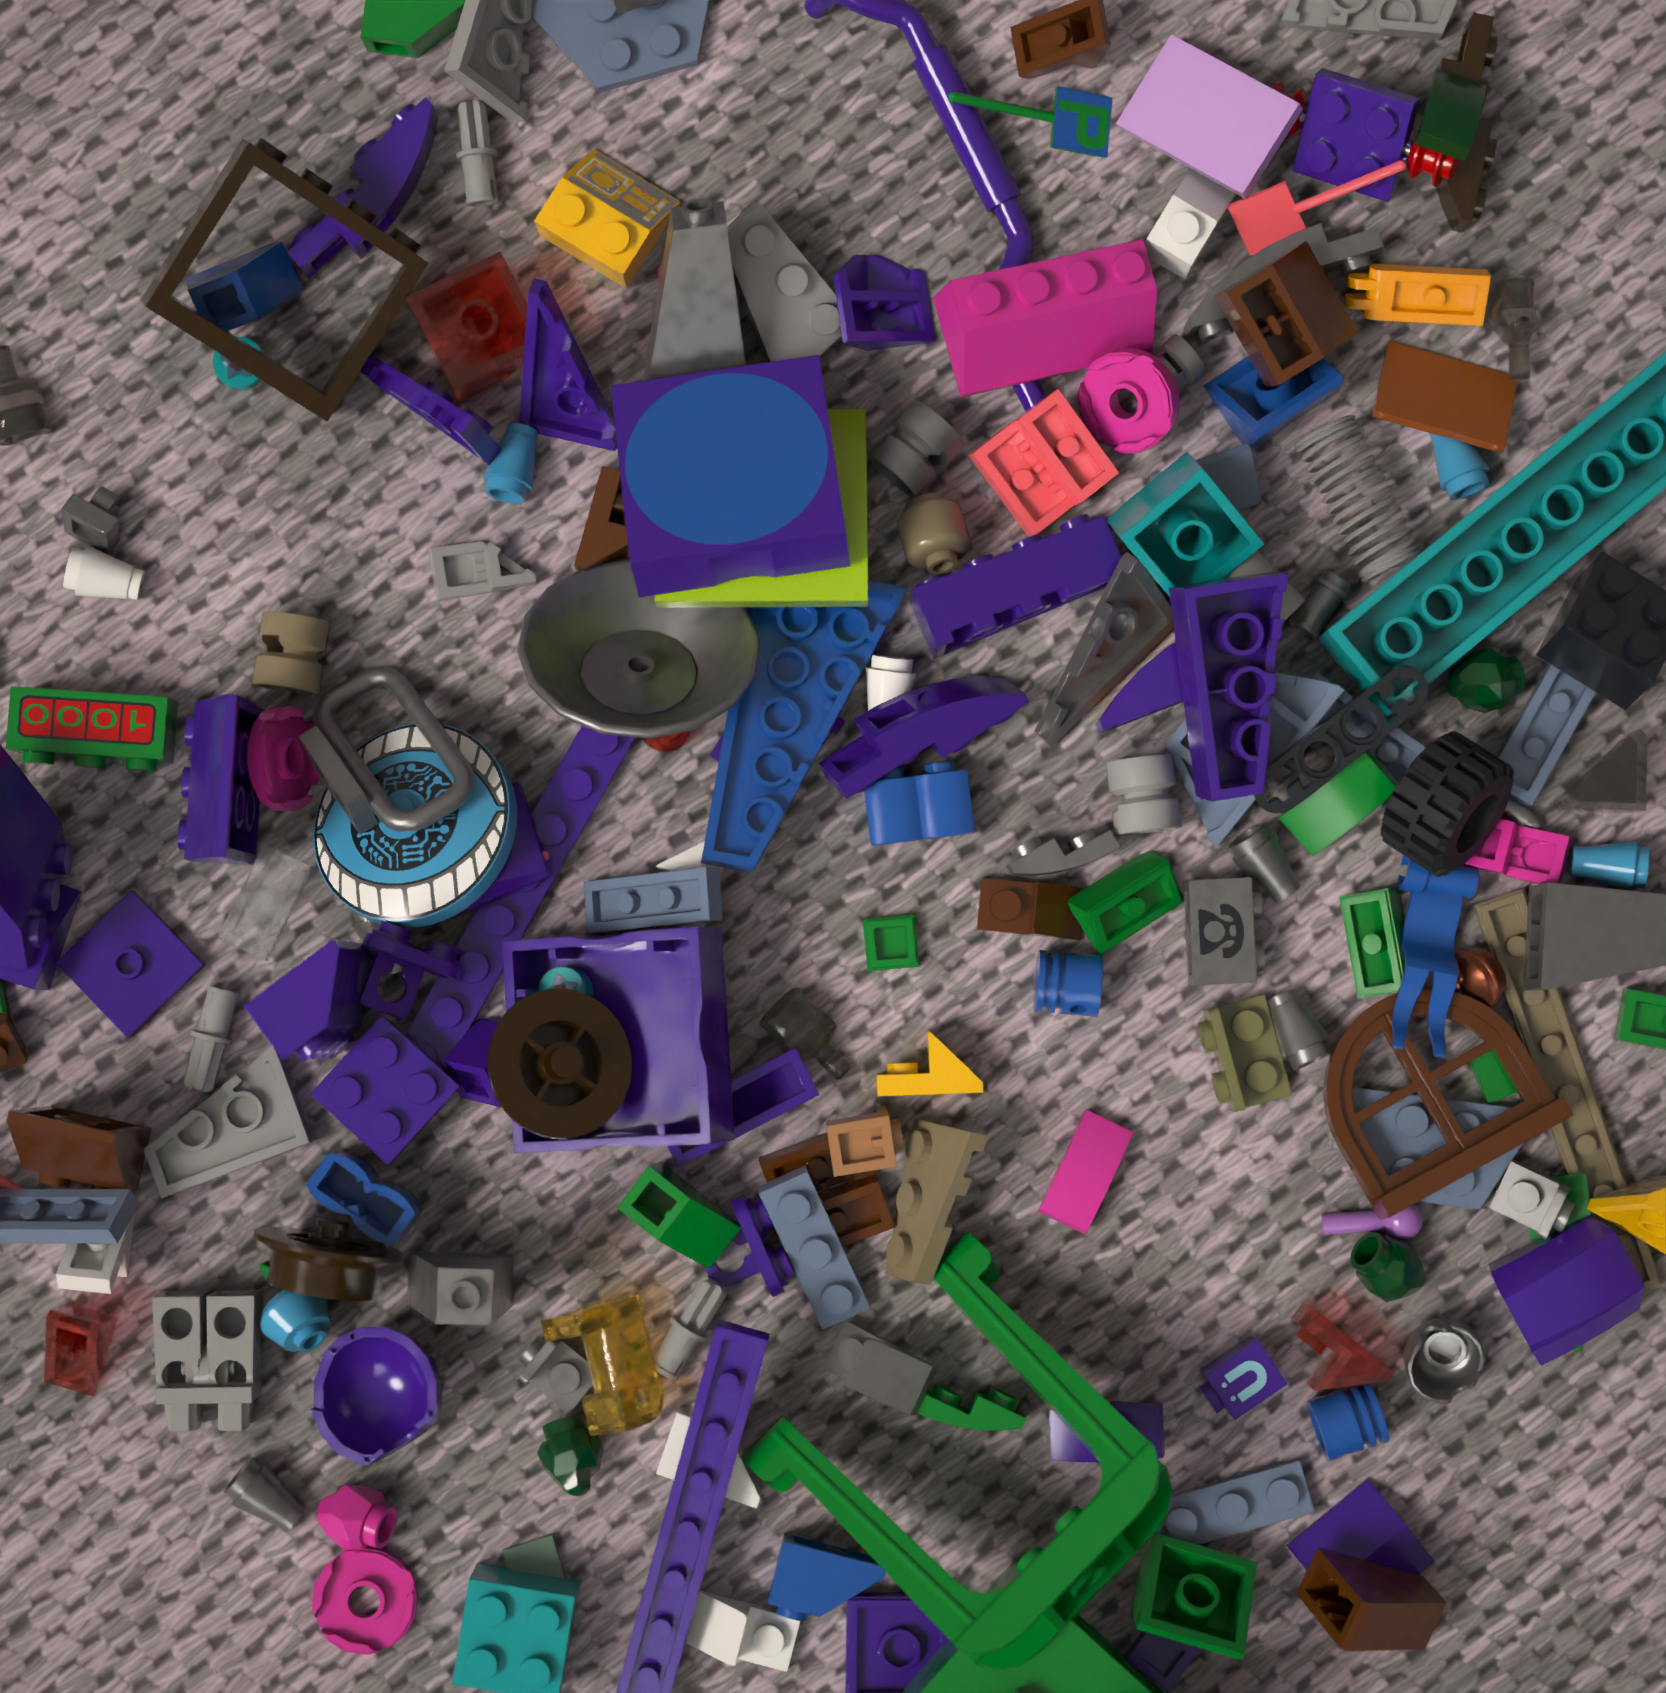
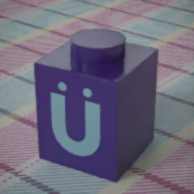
(1240, 1378)

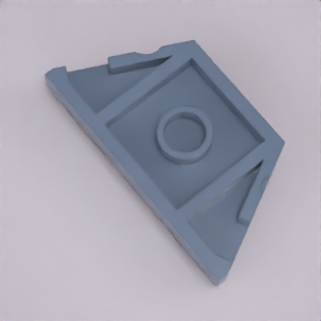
(626, 46)
(1293, 713)
(1408, 1133)

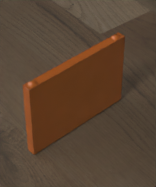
(1445, 396)

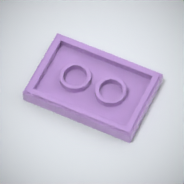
(1209, 116)

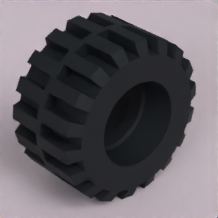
(1447, 803)

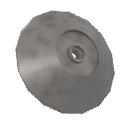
(633, 666)

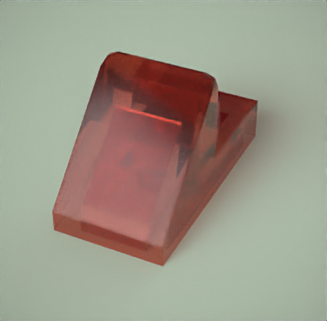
(1347, 1362)

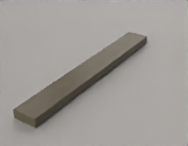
(1552, 1044)

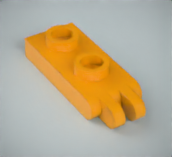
(1420, 294)

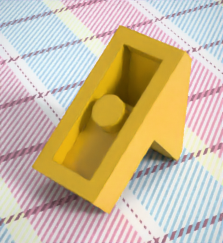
(944, 1075)

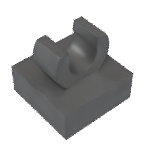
(93, 521)

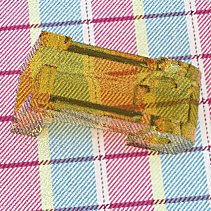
(617, 1360)

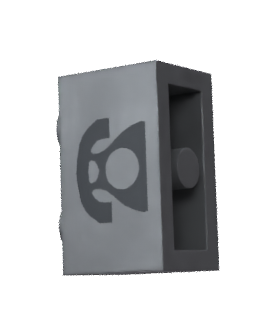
(1222, 931)

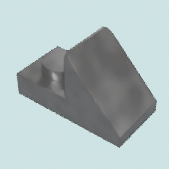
(879, 1368)

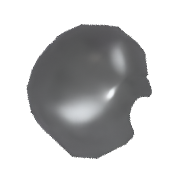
(1454, 1375)

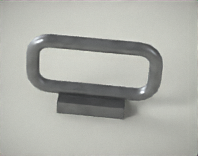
(350, 777)

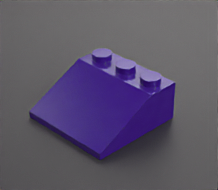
(219, 791)
(30, 865)

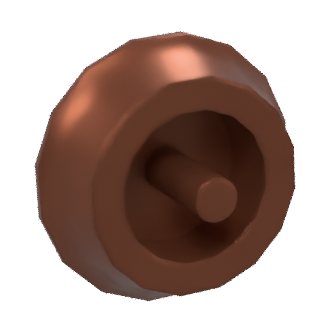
(1480, 975)

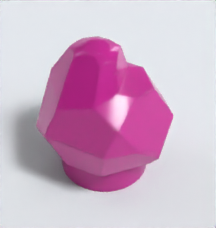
(357, 1518)

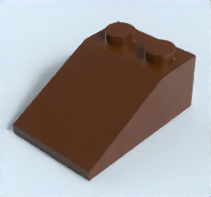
(79, 1147)

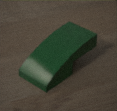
(1451, 115)

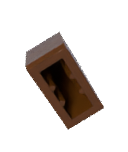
(1370, 1603)

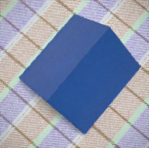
(1262, 411)

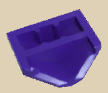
(882, 304)

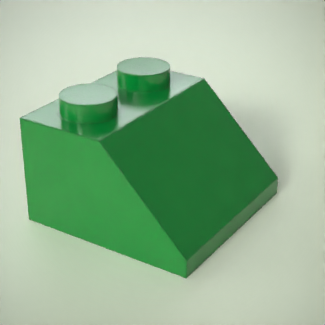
(1194, 1595)

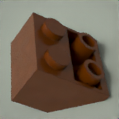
(1286, 315)

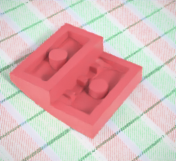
(1043, 463)

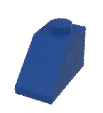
(818, 1577)

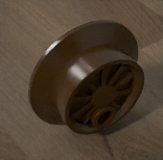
(559, 1063)
(324, 1261)

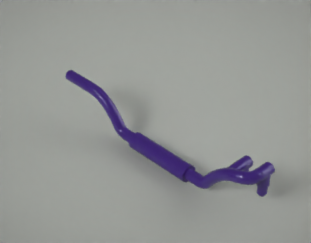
(964, 127)

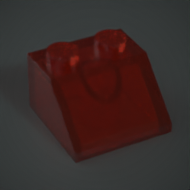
(473, 325)

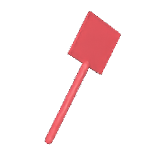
(1275, 215)

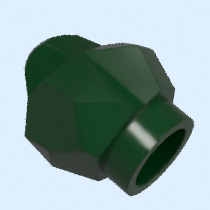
(1486, 680)
(1387, 1266)
(570, 1454)

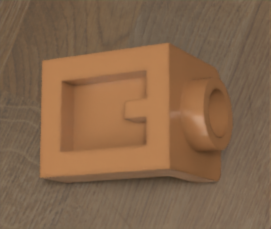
(864, 1142)

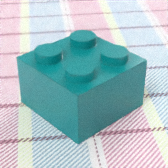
(1184, 527)
(515, 1631)

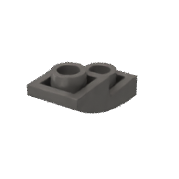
(1044, 859)

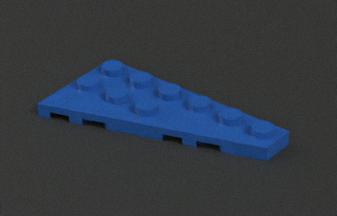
(783, 718)

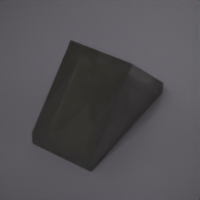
(1613, 782)

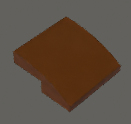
(854, 1207)

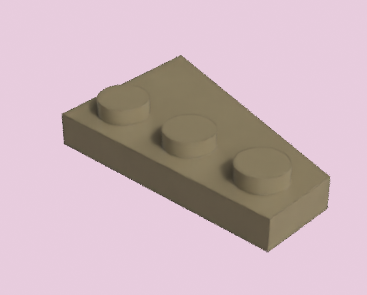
(929, 1186)

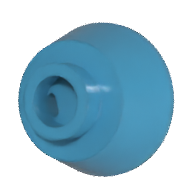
(296, 1321)

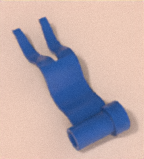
(1429, 946)

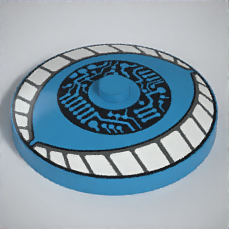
(426, 872)

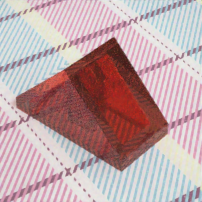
(77, 1347)

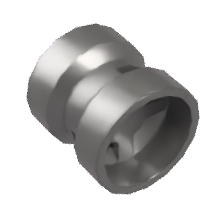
(1181, 361)

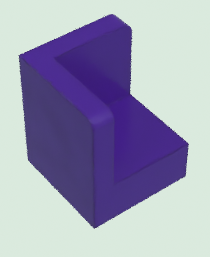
(469, 1063)

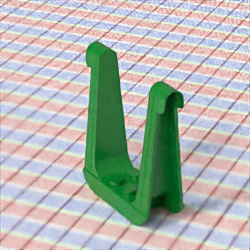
(1053, 1582)

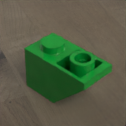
(408, 26)
(679, 1215)

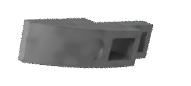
(1349, 254)

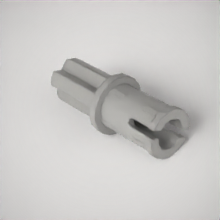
(477, 154)
(210, 1039)
(689, 1328)

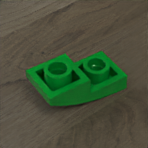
(1340, 803)
(984, 1412)

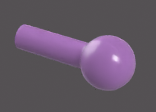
(1401, 1225)

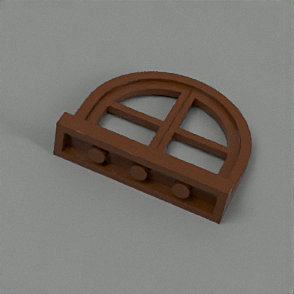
(1462, 1151)

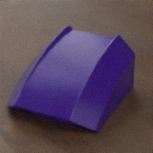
(1568, 1287)

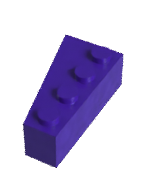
(1015, 585)
(1227, 678)

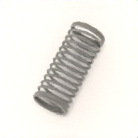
(1393, 557)

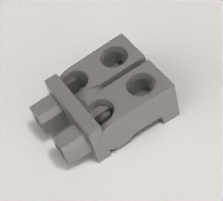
(207, 1355)

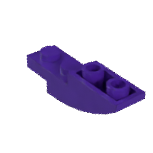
(387, 178)
(934, 715)

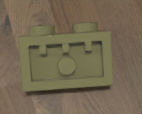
(1245, 1053)

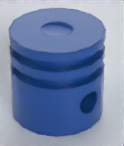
(1068, 983)
(1347, 1421)

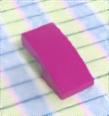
(1523, 853)
(1085, 1171)

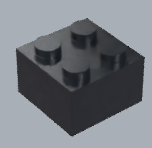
(1610, 631)

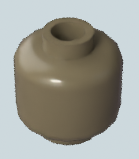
(933, 533)

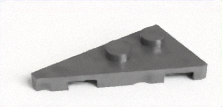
(1120, 633)

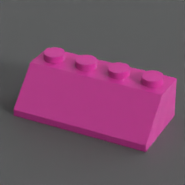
(1047, 316)

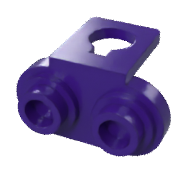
(392, 948)
(771, 1263)

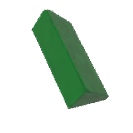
(1126, 900)
(1375, 940)

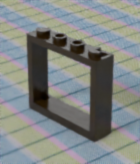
(314, 190)

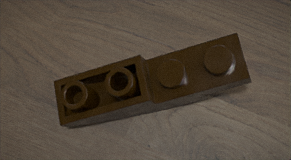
(1461, 195)

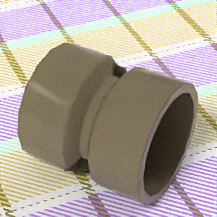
(291, 652)

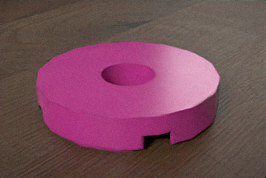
(1151, 385)
(278, 760)
(396, 1593)

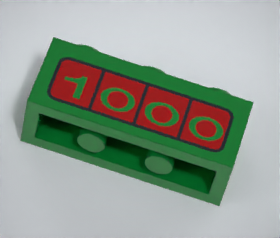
(91, 727)

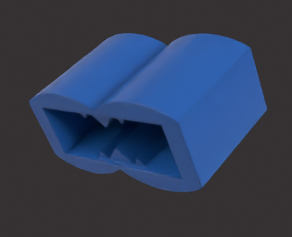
(919, 805)
(355, 1189)

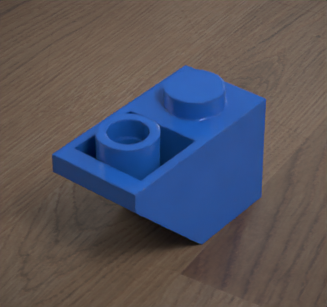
(244, 286)

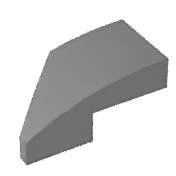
(474, 570)

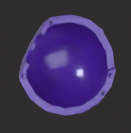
(375, 1393)

